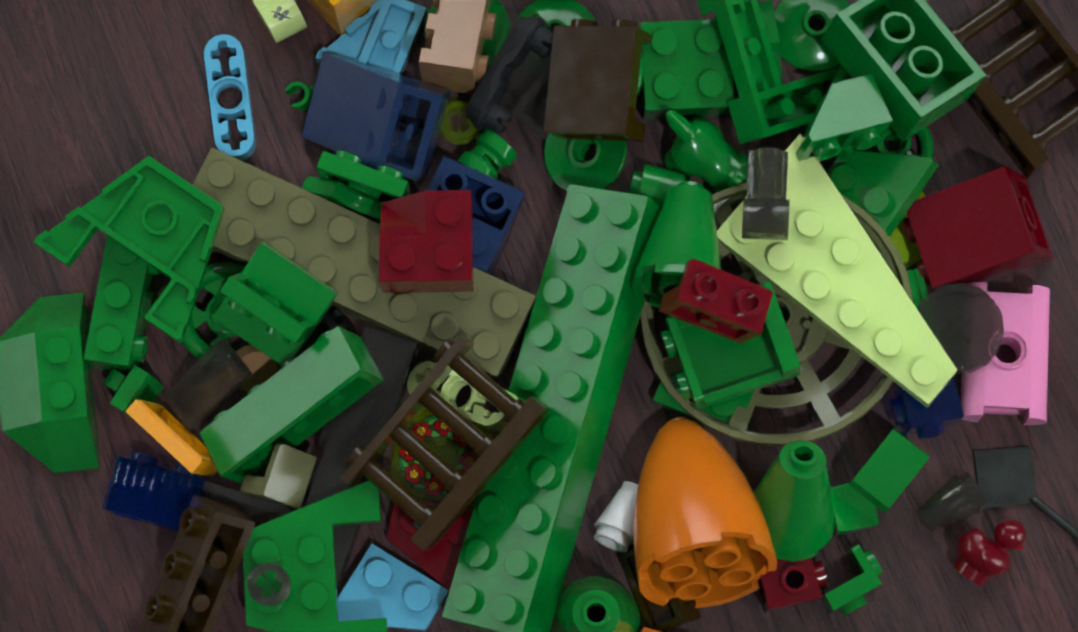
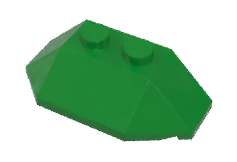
(49, 385)

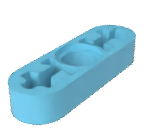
(237, 66)

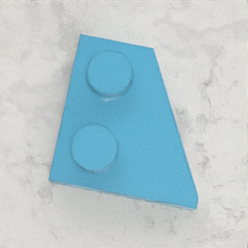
(381, 36)
(392, 591)

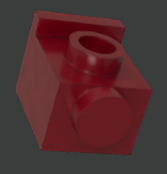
(779, 595)

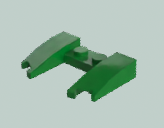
(764, 102)

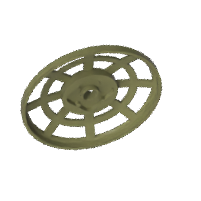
(806, 337)

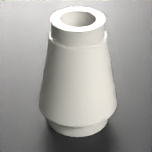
(616, 521)

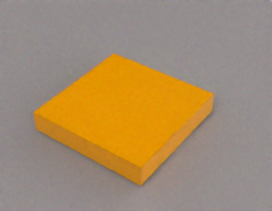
(173, 436)

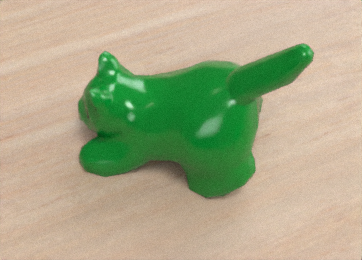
(704, 153)

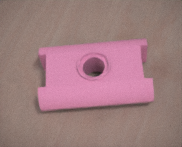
(1017, 386)

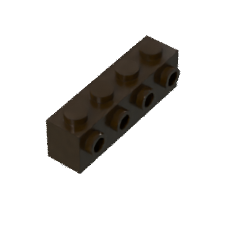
(198, 568)

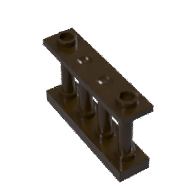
(1002, 113)
(489, 450)

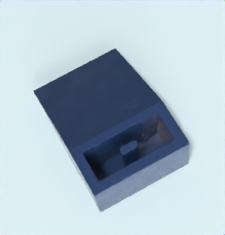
(376, 115)

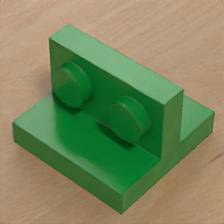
(274, 304)

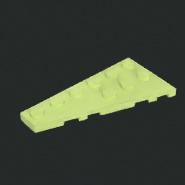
(843, 281)

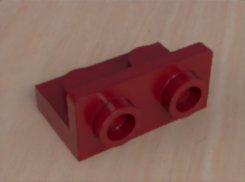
(718, 302)

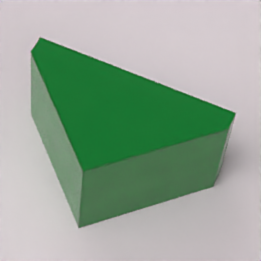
(890, 469)

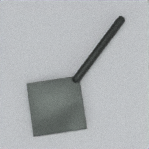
(1009, 480)

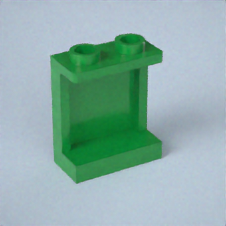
(723, 369)

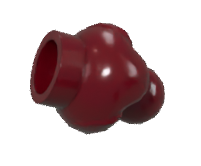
(982, 557)

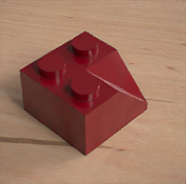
(427, 243)

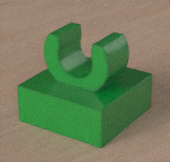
(136, 386)

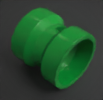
(489, 154)

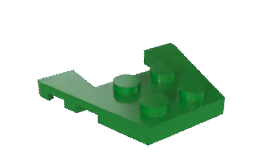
(157, 221)
(306, 550)

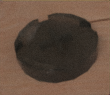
(964, 324)

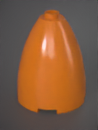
(697, 521)

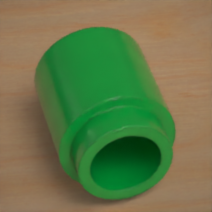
(654, 182)

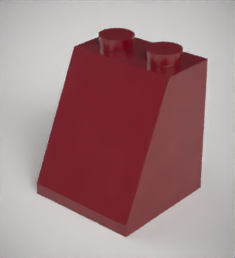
(977, 230)

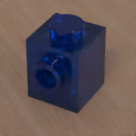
(928, 421)

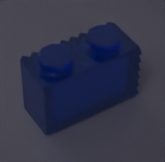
(150, 492)

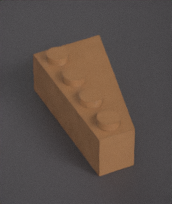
(456, 44)

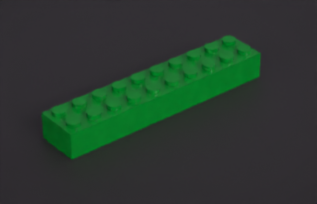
(574, 365)

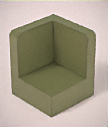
(284, 478)

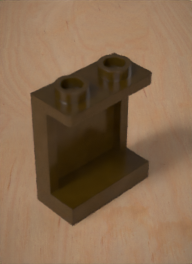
(595, 81)

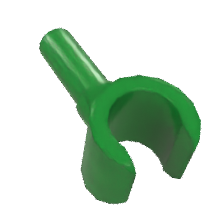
(296, 87)

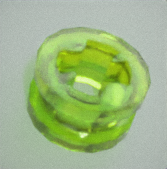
(461, 137)

